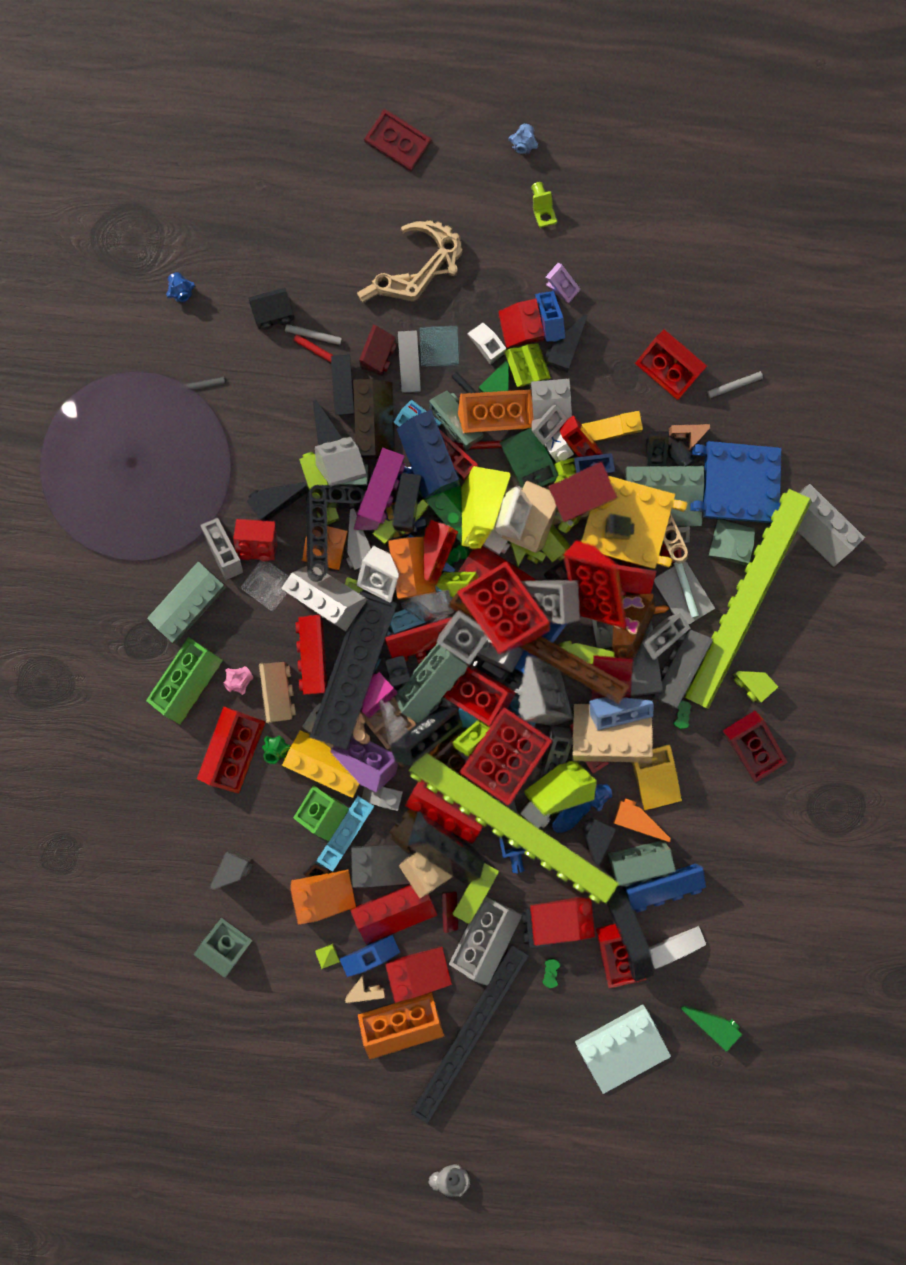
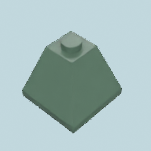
(732, 542)

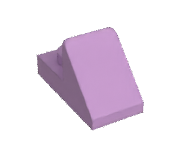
(562, 283)

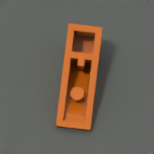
(636, 819)

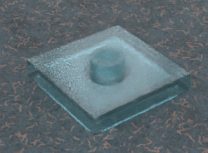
(439, 346)

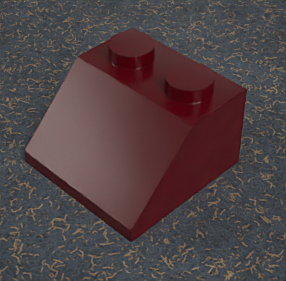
(378, 351)

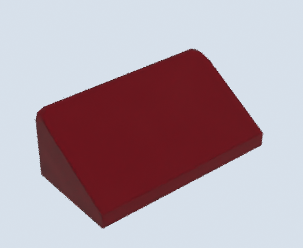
(449, 904)

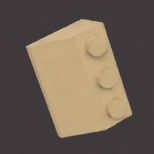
(277, 691)

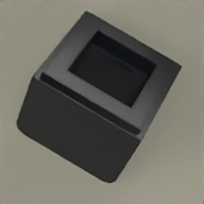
(557, 572)

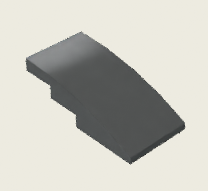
(646, 671)

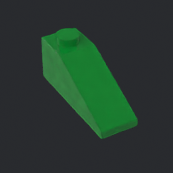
(717, 1027)

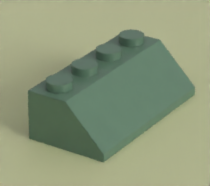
(186, 603)
(429, 683)

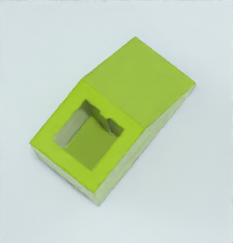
(756, 683)

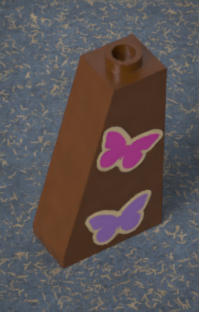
(638, 614)

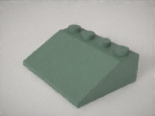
(683, 481)

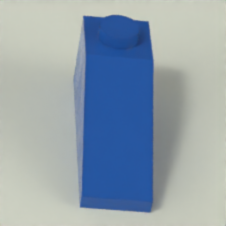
(551, 316)

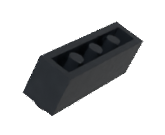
(426, 735)

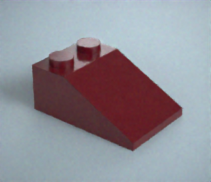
(755, 746)

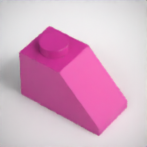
(378, 689)

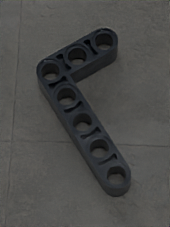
(320, 524)
(631, 934)

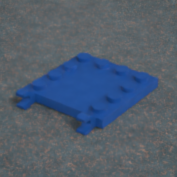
(739, 481)

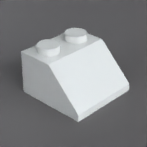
(378, 574)

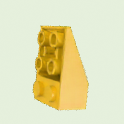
(657, 779)

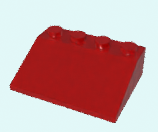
(597, 584)
(504, 609)
(506, 756)

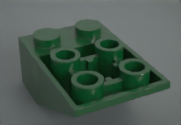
(528, 459)

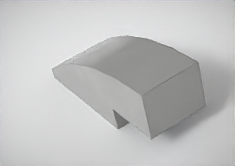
(409, 361)

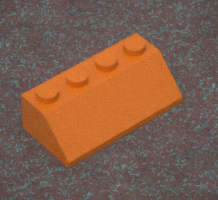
(400, 1025)

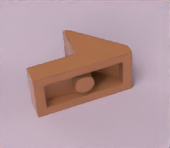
(693, 432)

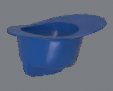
(570, 817)

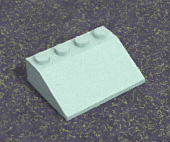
(623, 1049)

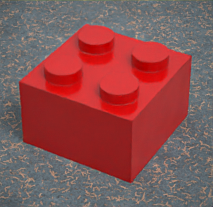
(255, 539)

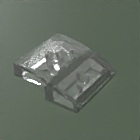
(266, 584)

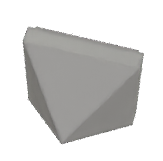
(685, 534)

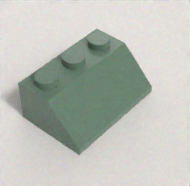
(445, 408)
(641, 863)

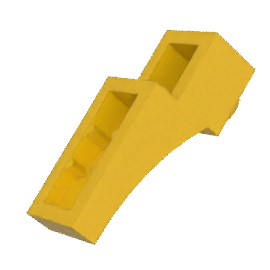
(615, 426)

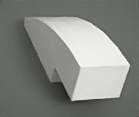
(677, 947)

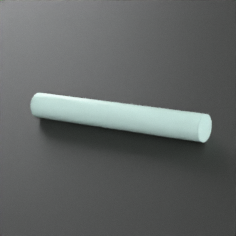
(686, 590)

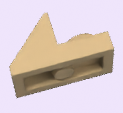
(359, 993)

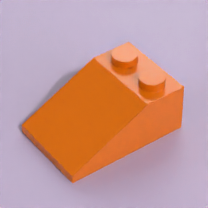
(322, 896)

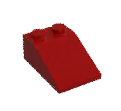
(562, 921)
(614, 957)
(418, 974)

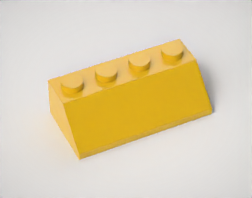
(319, 764)

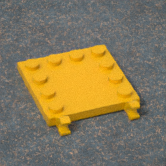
(649, 513)

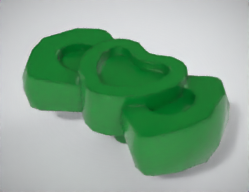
(456, 554)
(682, 715)
(550, 976)

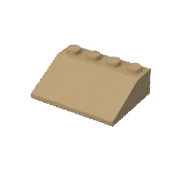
(614, 744)

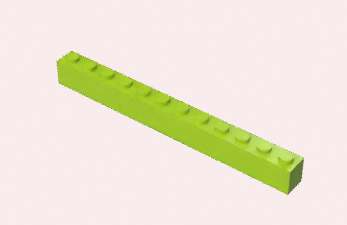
(748, 598)
(513, 827)

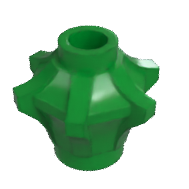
(275, 749)

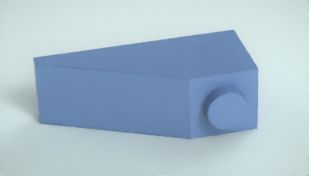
(608, 713)

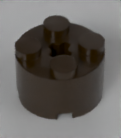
(402, 832)

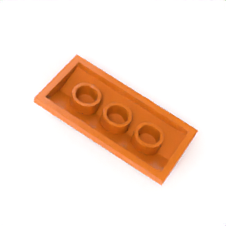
(495, 411)

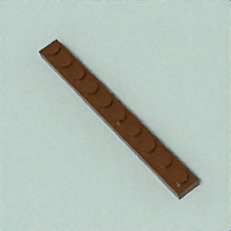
(565, 662)

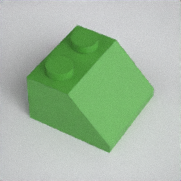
(321, 813)

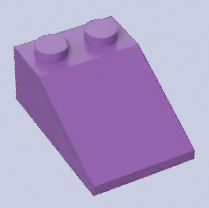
(367, 763)

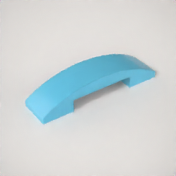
(345, 833)

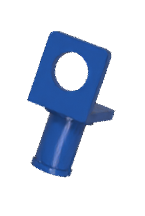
(515, 856)

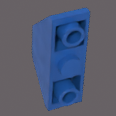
(370, 956)

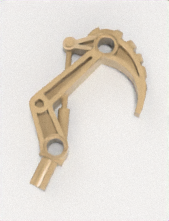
(399, 285)

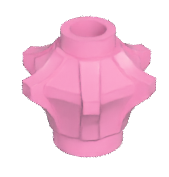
(237, 679)

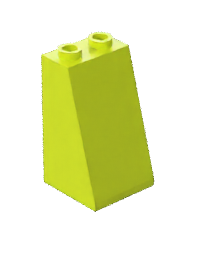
(481, 503)

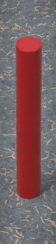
(312, 347)
(482, 445)

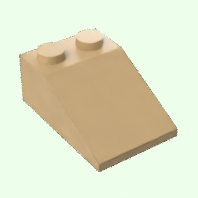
(539, 518)
(423, 874)

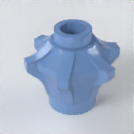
(524, 139)

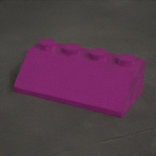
(379, 491)

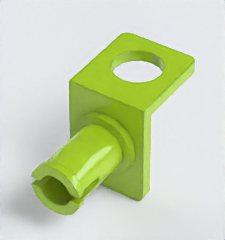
(542, 205)

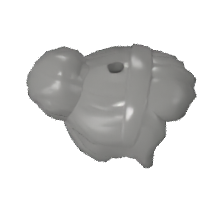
(456, 1187)

